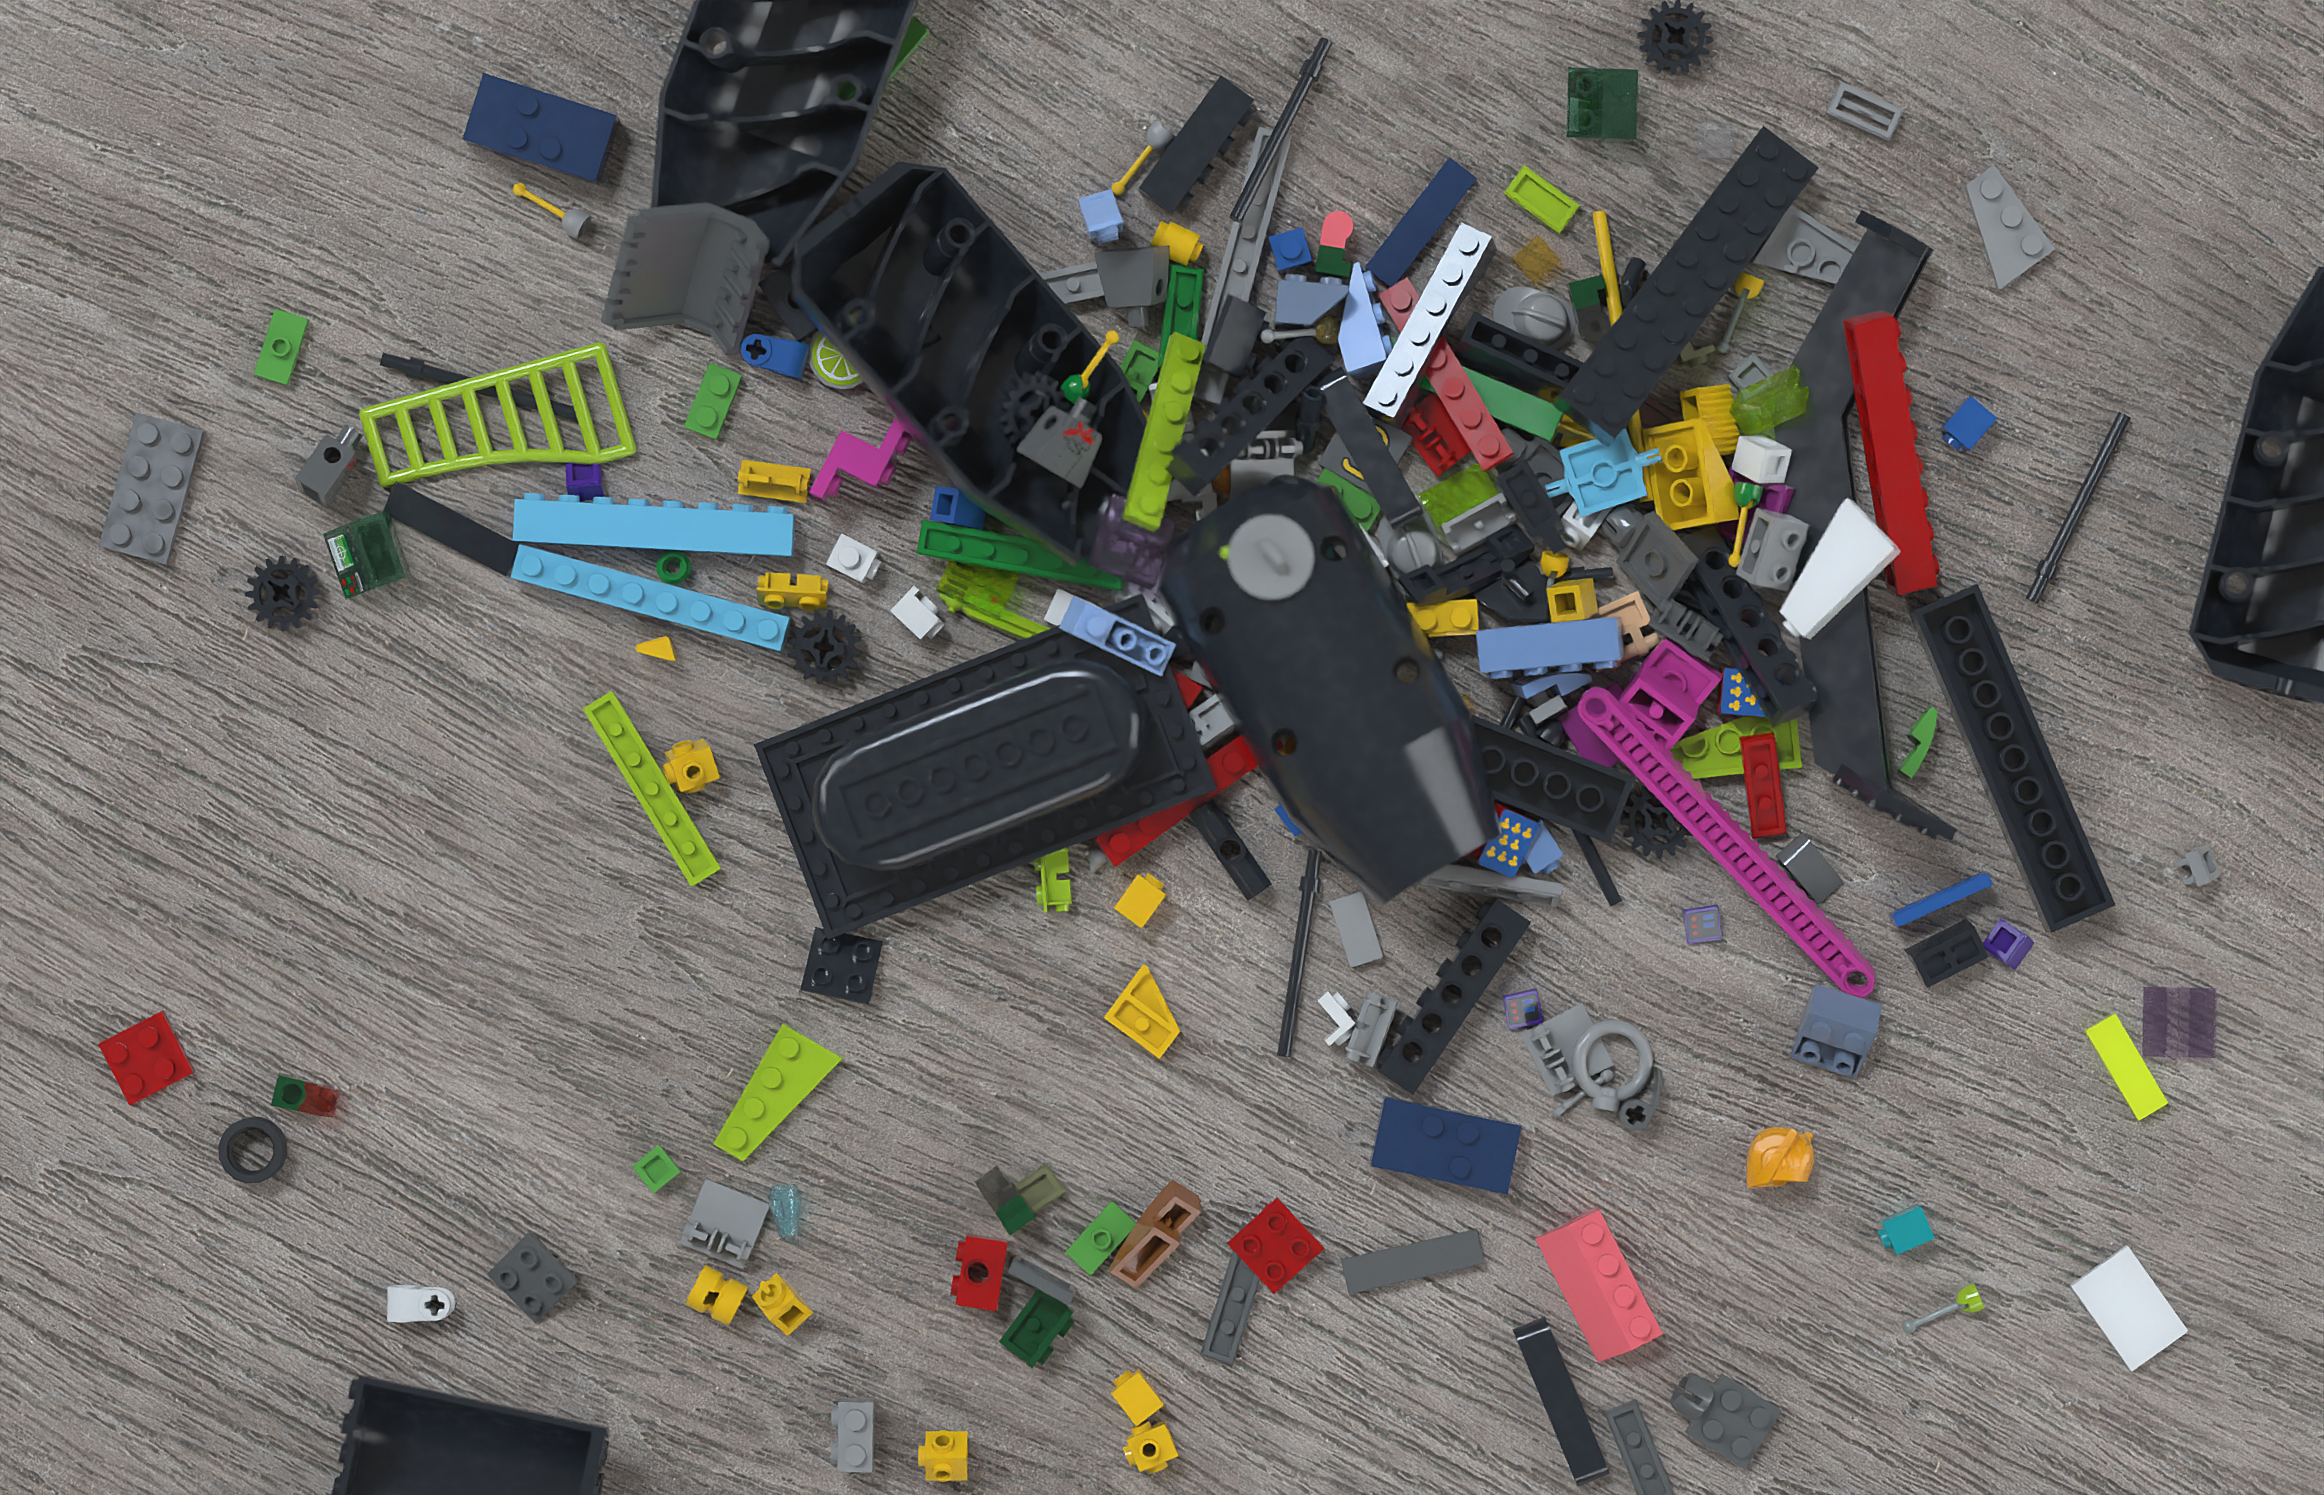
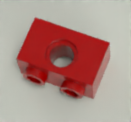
(982, 1293)

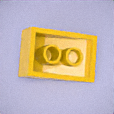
(1691, 481)

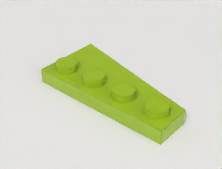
(1718, 749)
(778, 1085)

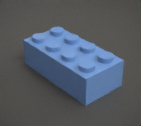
(1550, 645)

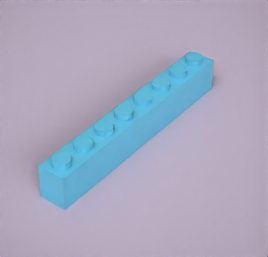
(654, 527)
(651, 597)

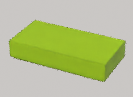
(1541, 199)

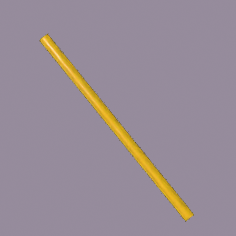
(1615, 309)

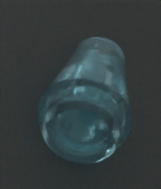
(785, 1208)

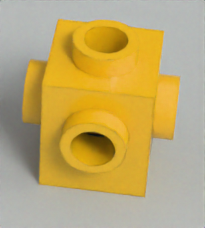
(690, 765)
(1158, 1436)
(944, 1456)

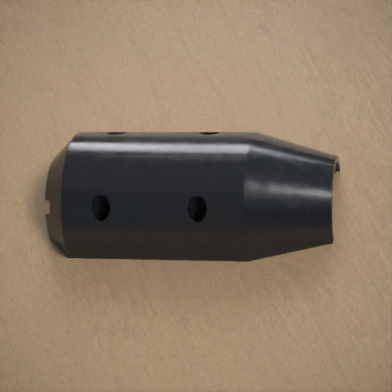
(770, 114)
(925, 254)
(2273, 525)
(1380, 765)

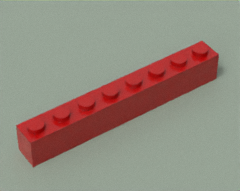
(1890, 449)

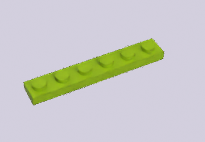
(1163, 431)
(652, 788)

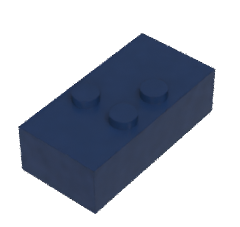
(541, 129)
(1445, 1144)

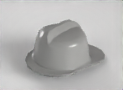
(1536, 315)
(1410, 545)

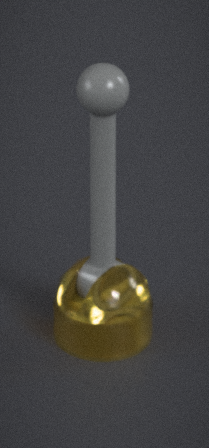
(1324, 330)

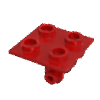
(1435, 434)
(1275, 1245)

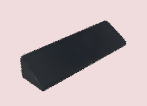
(451, 528)

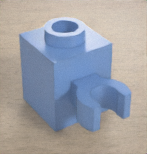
(1542, 852)

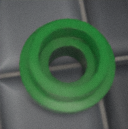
(662, 567)

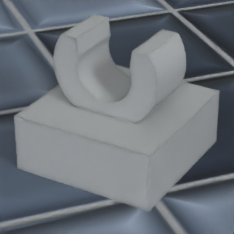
(1546, 708)
(2202, 865)

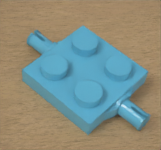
(1603, 475)

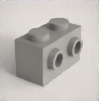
(1772, 549)
(855, 1434)

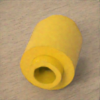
(1181, 241)

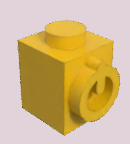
(776, 1299)

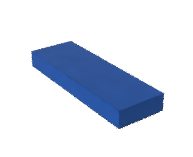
(1940, 899)

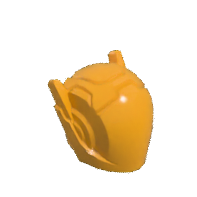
(1779, 1157)

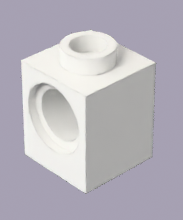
(1761, 459)

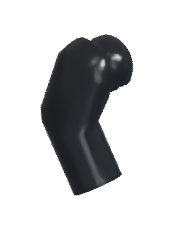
(1631, 279)

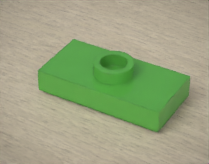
(281, 347)
(1101, 1238)

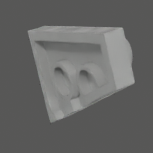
(2006, 228)
(1805, 248)

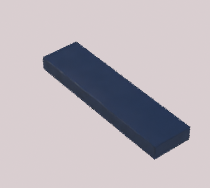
(1420, 222)

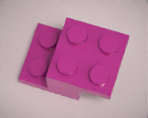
(861, 461)
(1669, 691)

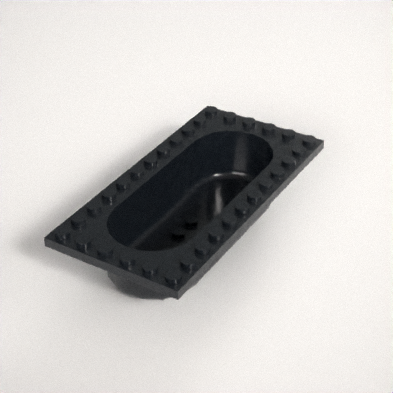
(980, 771)

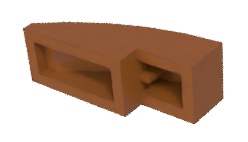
(1155, 1234)

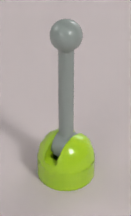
(1966, 1300)

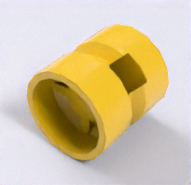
(729, 1298)

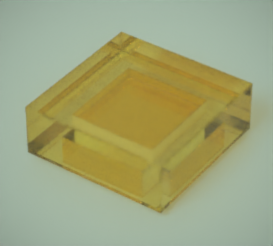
(1536, 259)

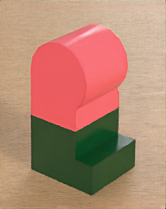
(1335, 231)

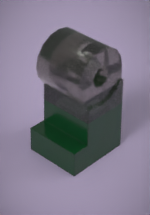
(1587, 309)
(1005, 1199)

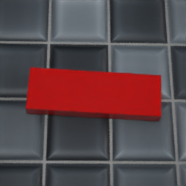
(1762, 785)

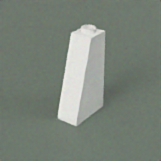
(1838, 570)

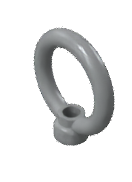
(1605, 1097)

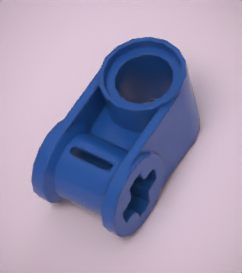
(781, 356)

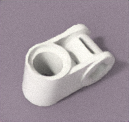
(412, 1303)

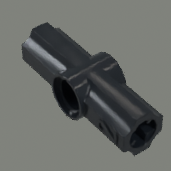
(1243, 869)

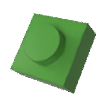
(656, 1168)

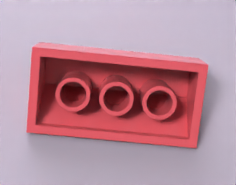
(1598, 1285)

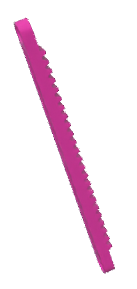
(1727, 841)

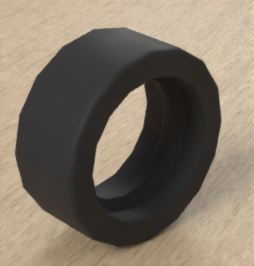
(228, 1161)

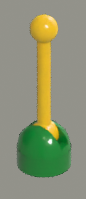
(1079, 385)
(1746, 497)

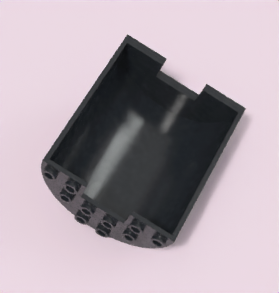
(451, 1444)

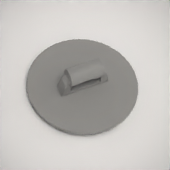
(1270, 557)

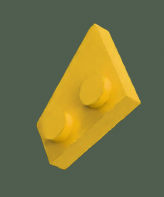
(1144, 1014)

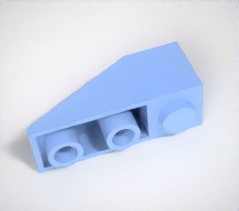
(1101, 217)
(1361, 332)
(1117, 636)

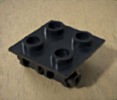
(842, 966)

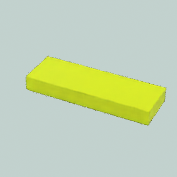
(2126, 1066)

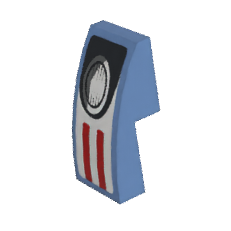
(1558, 683)

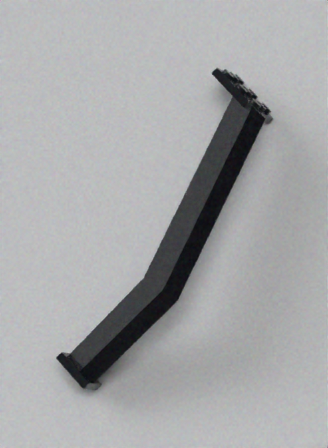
(1841, 657)

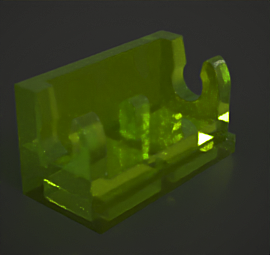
(1769, 402)
(1457, 495)

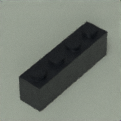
(1196, 146)
(1515, 358)

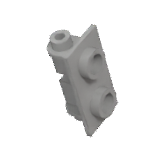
(1372, 1029)

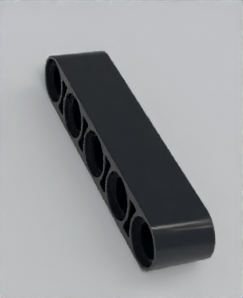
(1368, 449)
(1561, 1401)

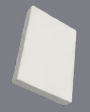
(2129, 1308)

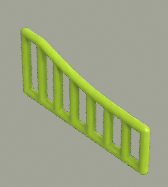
(520, 453)

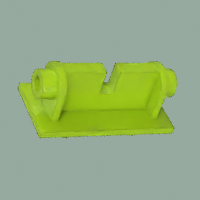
(1052, 890)

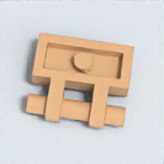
(1633, 617)

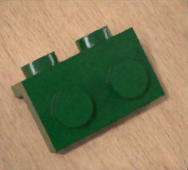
(1037, 1327)

